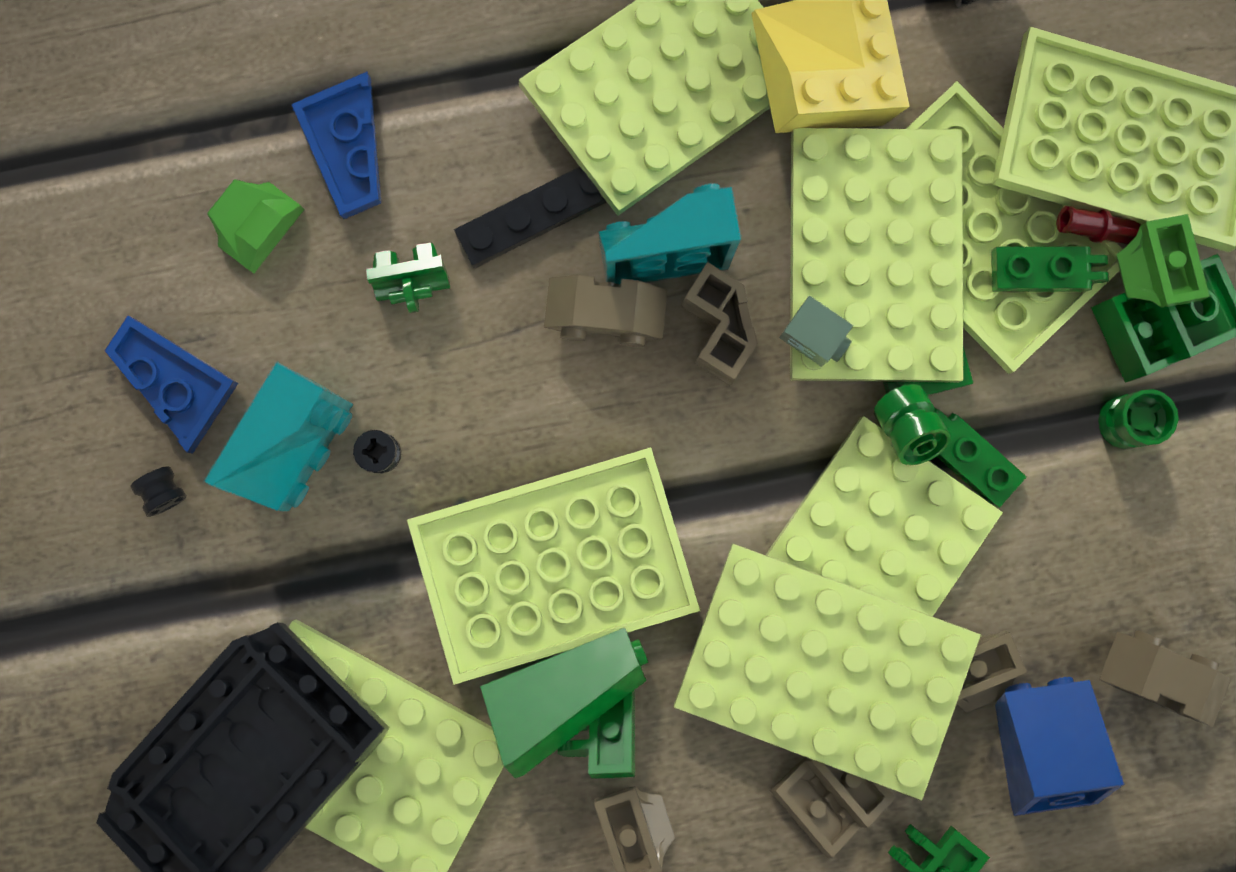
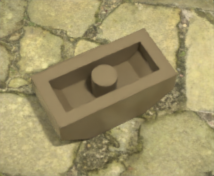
(991, 671)
(635, 829)

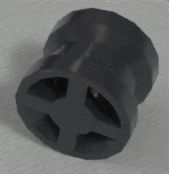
(386, 451)
(158, 491)

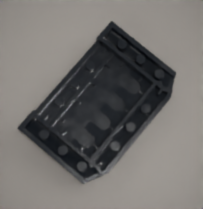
(240, 760)

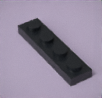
(528, 217)

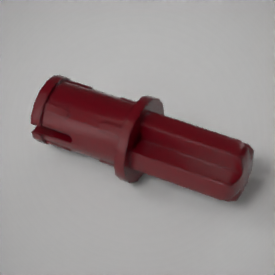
(1097, 225)

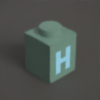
(818, 332)

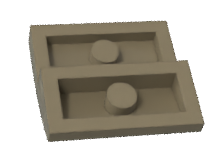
(830, 803)

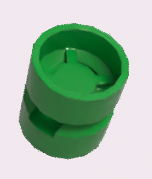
(1138, 419)
(912, 425)

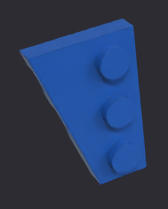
(343, 142)
(173, 381)

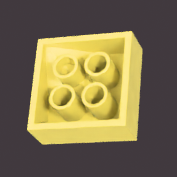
(830, 63)

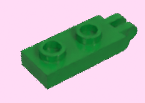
(1046, 269)
(979, 462)

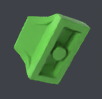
(252, 220)
(1163, 264)

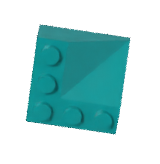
(676, 241)
(281, 440)

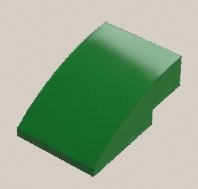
(1153, 337)

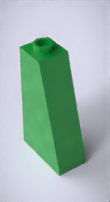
(559, 697)

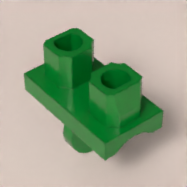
(409, 279)

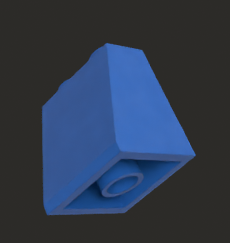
(1055, 747)

